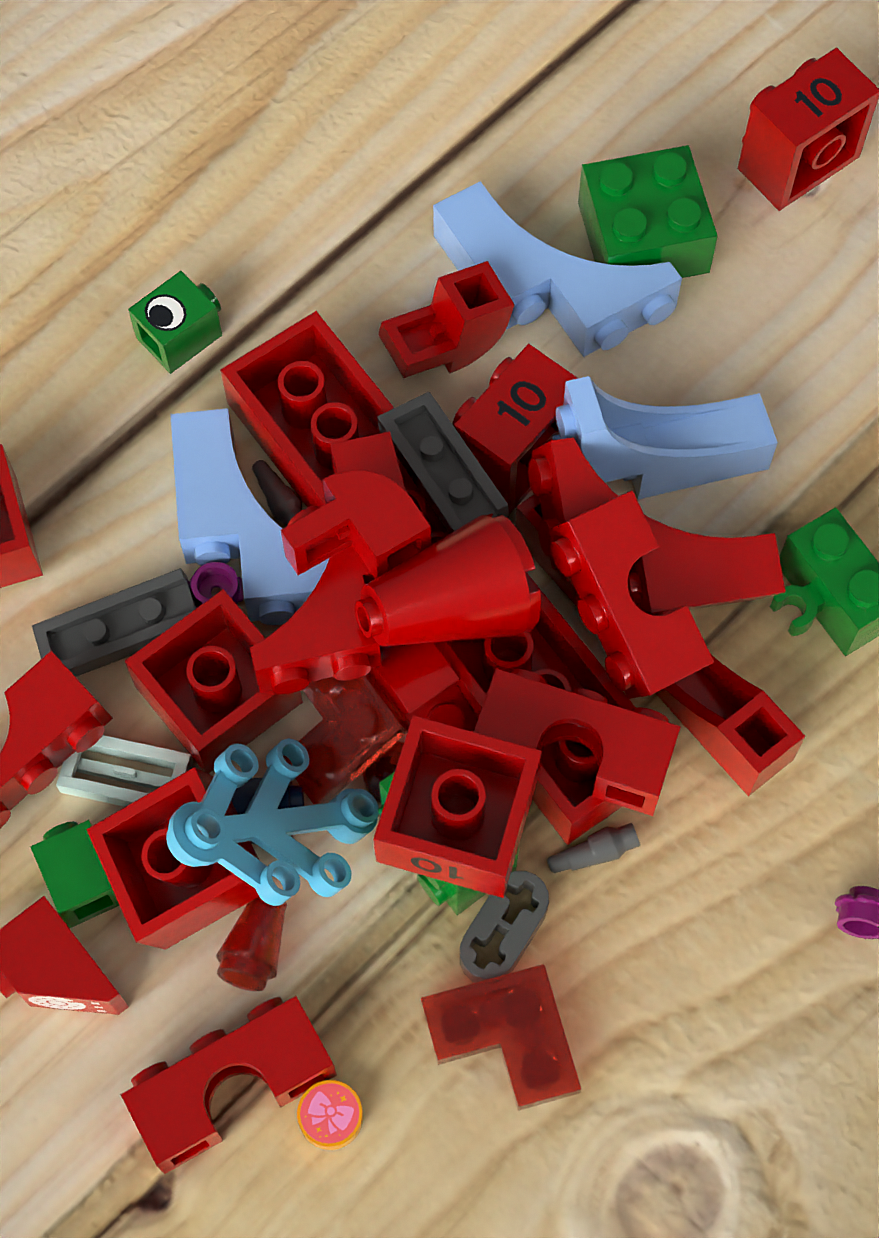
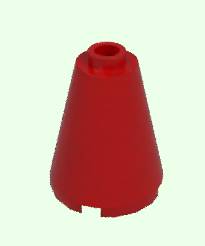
(455, 589)

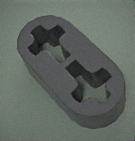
(516, 936)

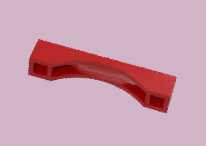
(718, 707)

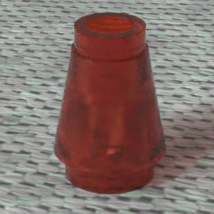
(253, 946)

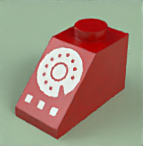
(51, 966)

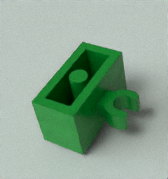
(831, 580)

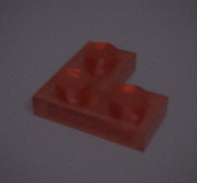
(354, 732)
(513, 1015)

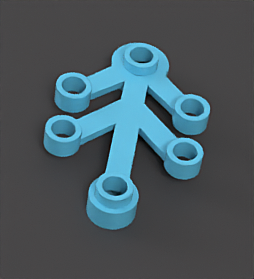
(345, 817)

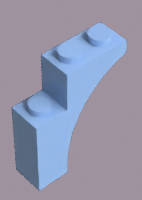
(588, 298)
(666, 445)
(226, 522)

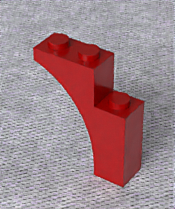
(687, 565)
(324, 632)

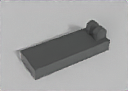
(441, 463)
(116, 624)

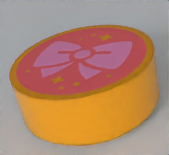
(330, 1114)

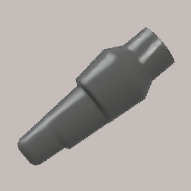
(280, 498)
(599, 848)

